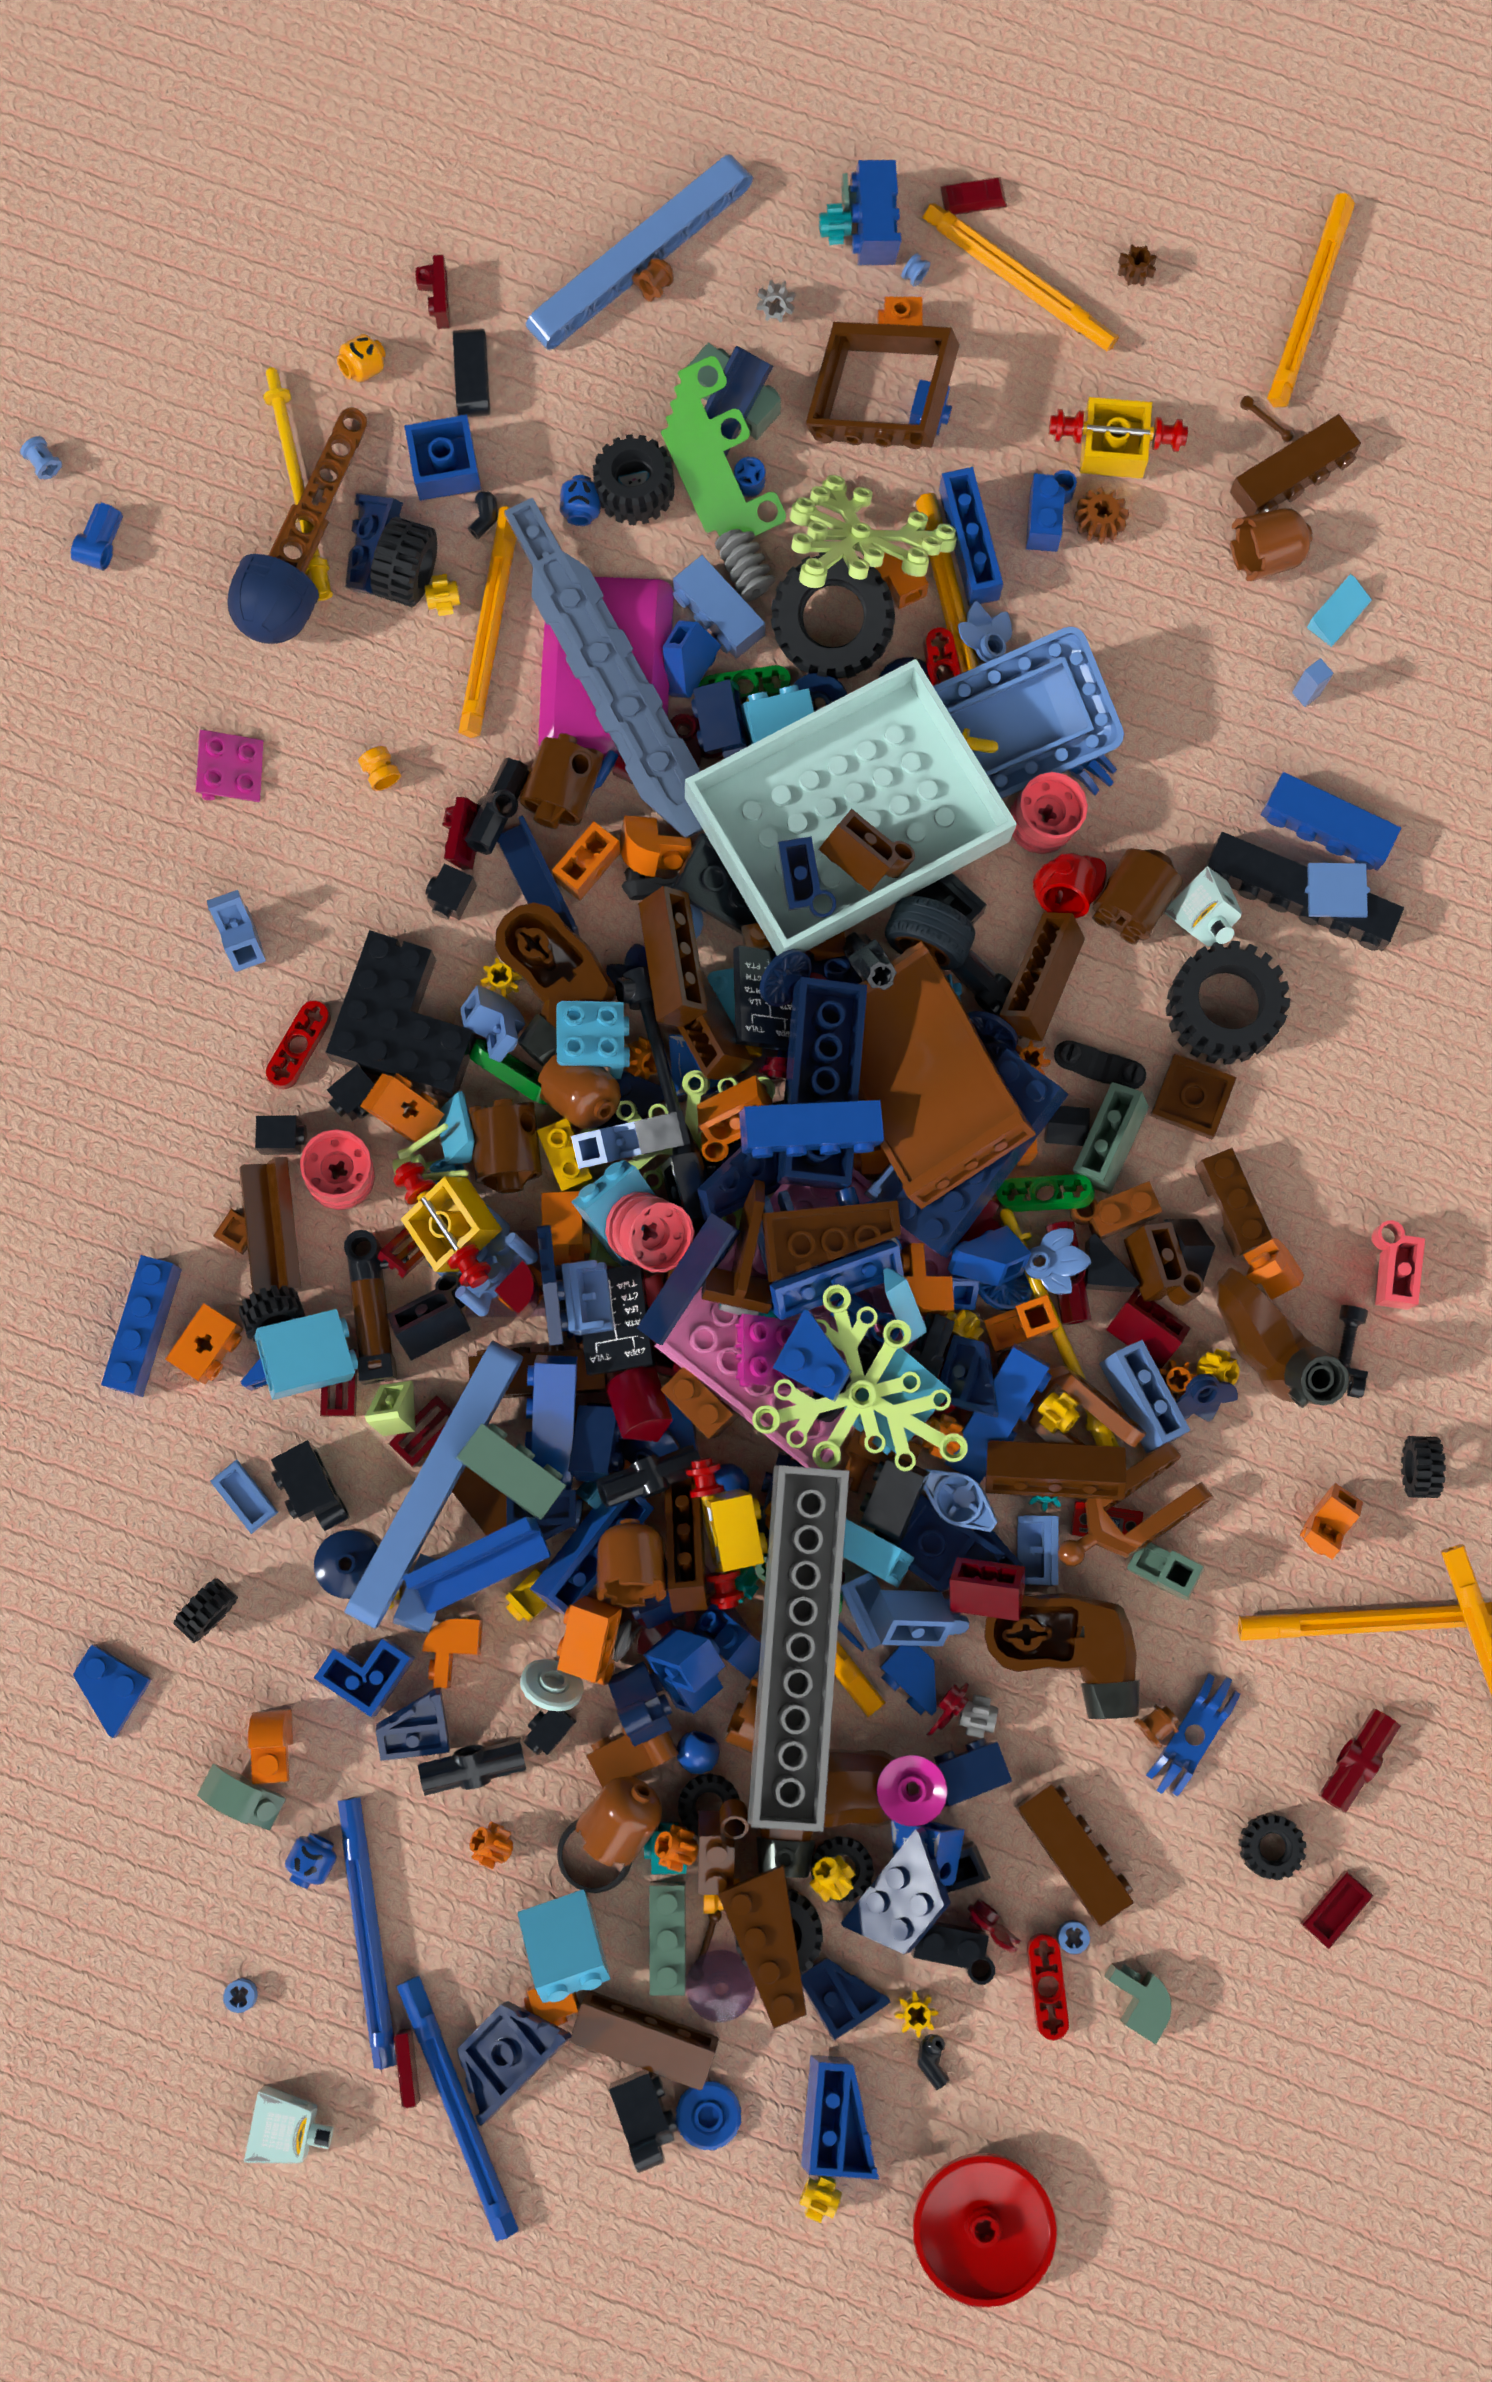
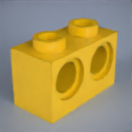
(561, 1155)

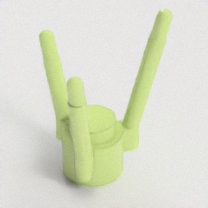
(407, 1154)

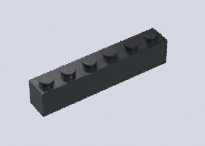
(1282, 885)

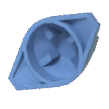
(960, 1500)

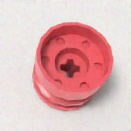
(1062, 805)
(330, 1153)
(665, 1235)

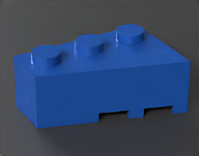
(835, 2124)

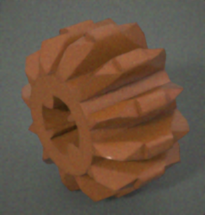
(1103, 504)

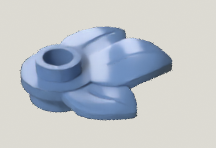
(985, 631)
(1061, 1261)

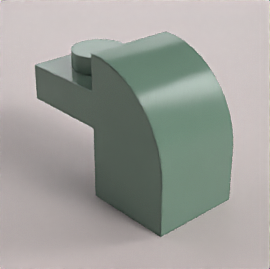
(1166, 1570)
(240, 1798)
(1151, 2002)

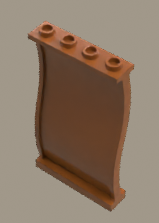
(935, 1082)

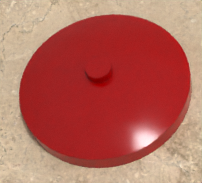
(984, 2230)

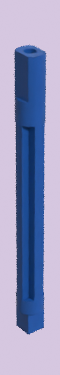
(367, 1933)
(457, 2108)

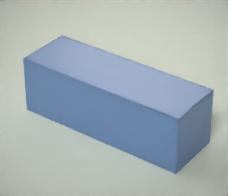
(1312, 682)

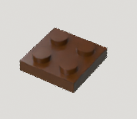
(1193, 1096)

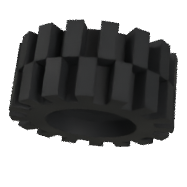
(270, 1308)
(1423, 1467)
(205, 1610)
(695, 1788)
(1293, 1852)
(858, 1853)

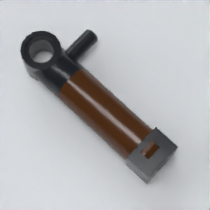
(370, 1310)

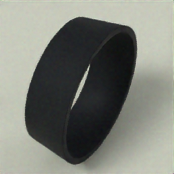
(618, 1880)

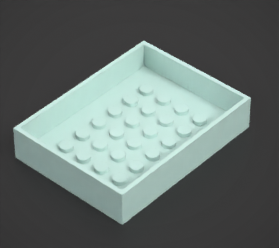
(877, 751)

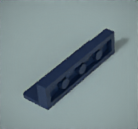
(745, 379)
(532, 871)
(687, 1278)

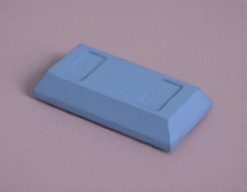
(244, 1496)

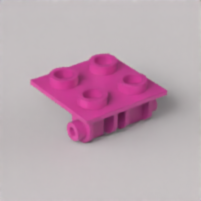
(229, 766)
(760, 1347)

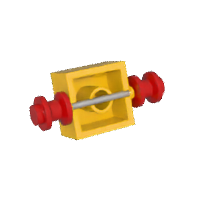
(1116, 435)
(447, 1222)
(730, 1531)

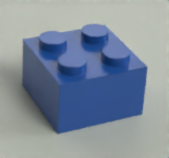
(442, 457)

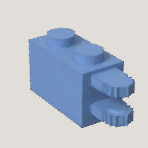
(915, 1618)

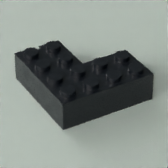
(382, 1021)

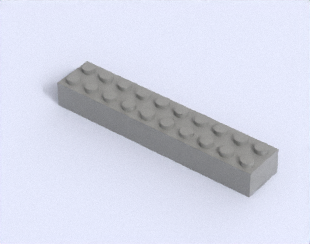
(798, 1649)

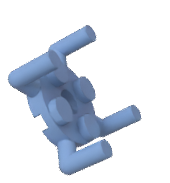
(503, 1256)

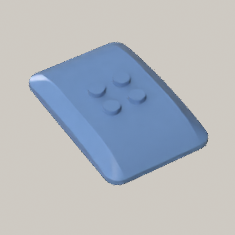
(1040, 708)

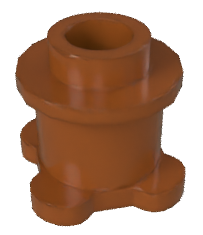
(654, 279)
(1158, 1725)

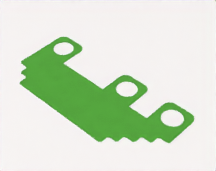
(700, 460)

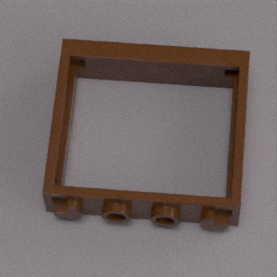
(883, 339)

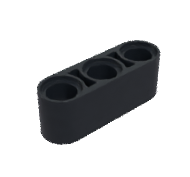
(471, 372)

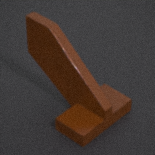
(737, 1286)

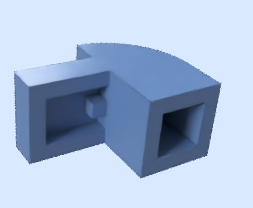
(236, 930)
(493, 1018)
(606, 1145)

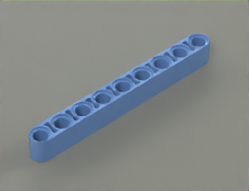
(651, 239)
(432, 1486)

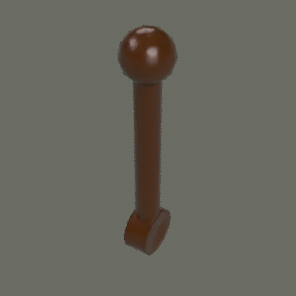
(1247, 404)
(713, 1919)

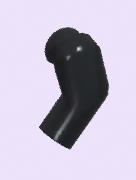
(487, 514)
(929, 2059)

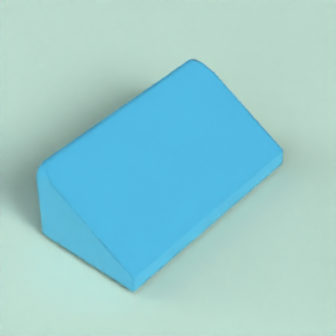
(1339, 611)
(459, 1137)
(903, 1303)

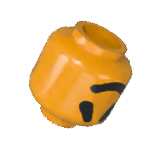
(361, 358)

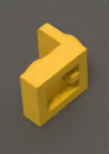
(524, 1601)

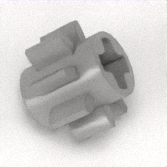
(775, 310)
(978, 1716)

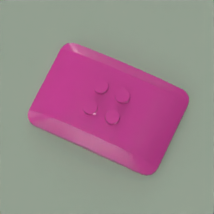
(646, 616)

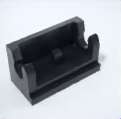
(955, 894)

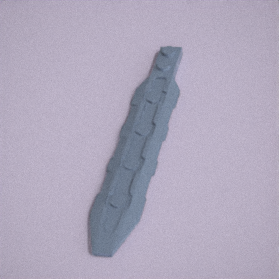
(608, 670)

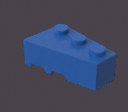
(875, 212)

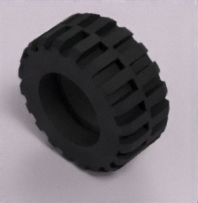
(842, 660)

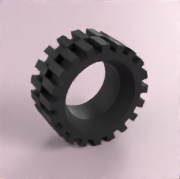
(1203, 1033)

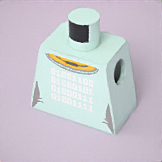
(1206, 908)
(284, 2129)

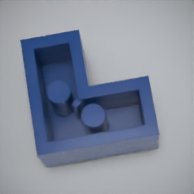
(687, 1668)
(366, 1684)

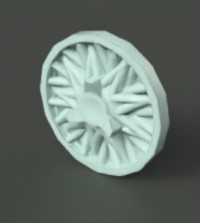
(550, 1687)

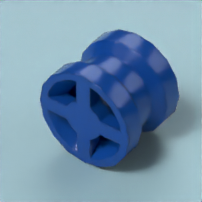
(751, 469)

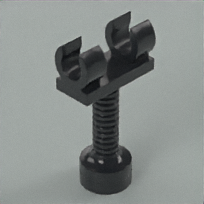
(1352, 1318)

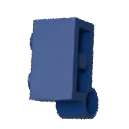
(1047, 509)

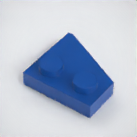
(813, 1359)
(110, 1687)

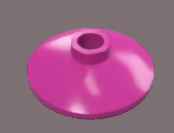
(907, 1807)

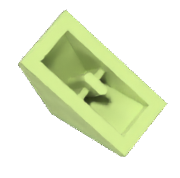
(393, 1409)

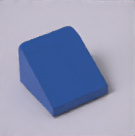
(965, 1293)
(255, 1377)

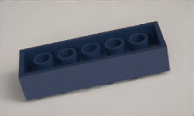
(823, 1069)
(951, 1215)

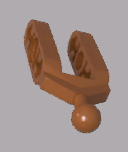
(1086, 1396)
(1107, 1535)

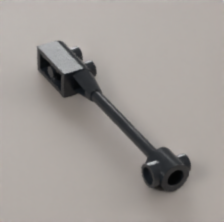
(686, 1167)

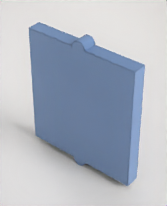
(1337, 890)

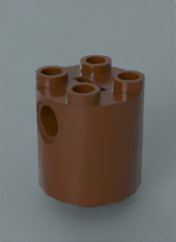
(561, 781)
(1137, 894)
(505, 1145)

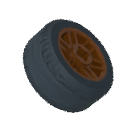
(937, 925)

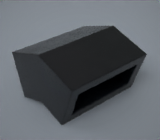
(1068, 1126)

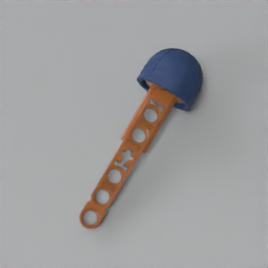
(270, 592)

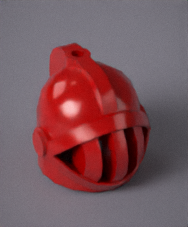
(1070, 883)

